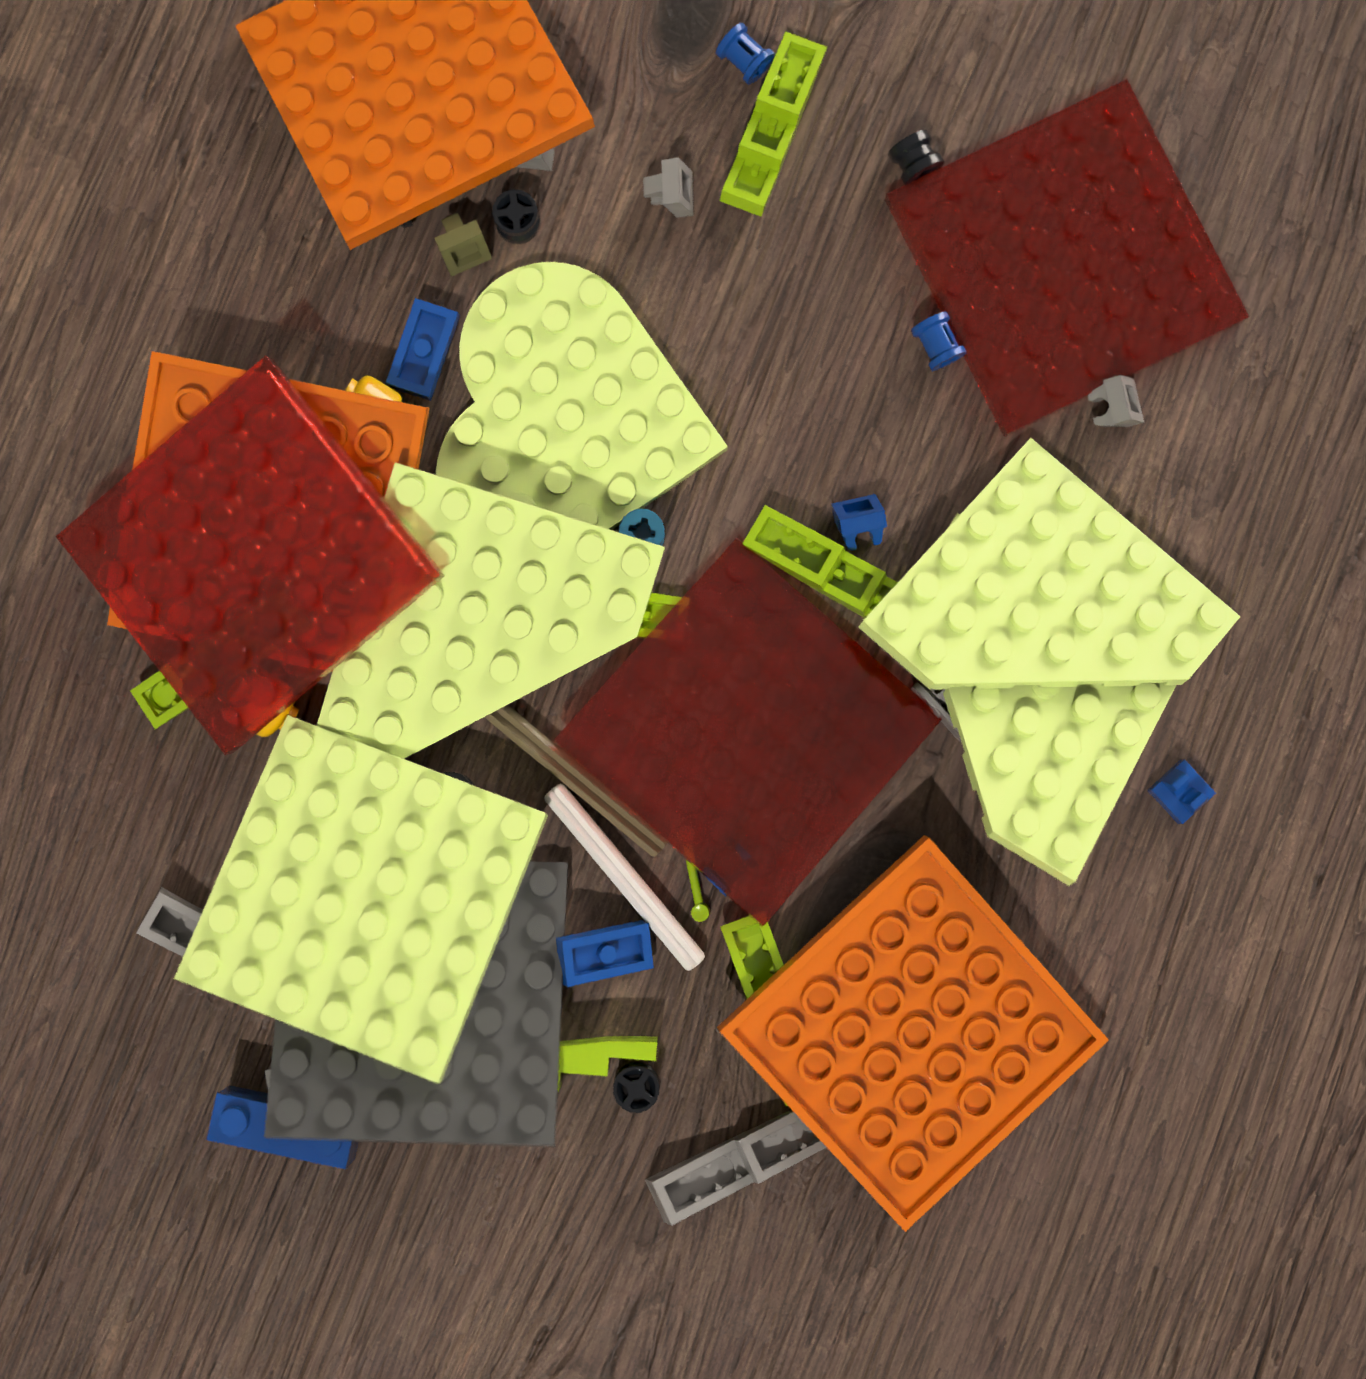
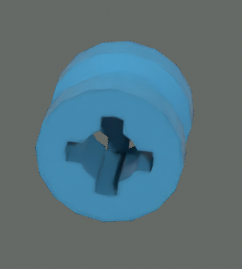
(648, 520)

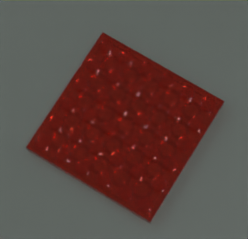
(1066, 257)
(249, 555)
(748, 731)

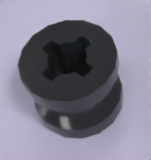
(915, 156)
(514, 206)
(632, 1094)

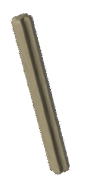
(575, 778)

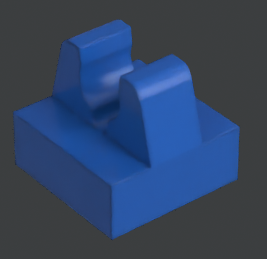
(860, 516)
(1181, 791)

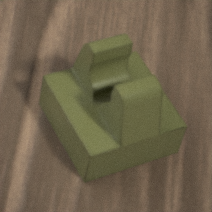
(462, 245)

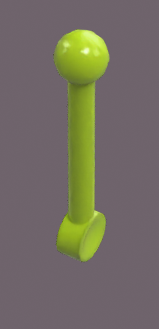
(700, 911)

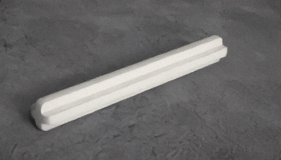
(624, 877)

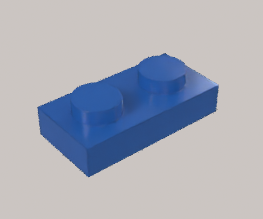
(422, 349)
(605, 953)

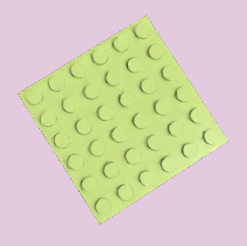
(362, 898)

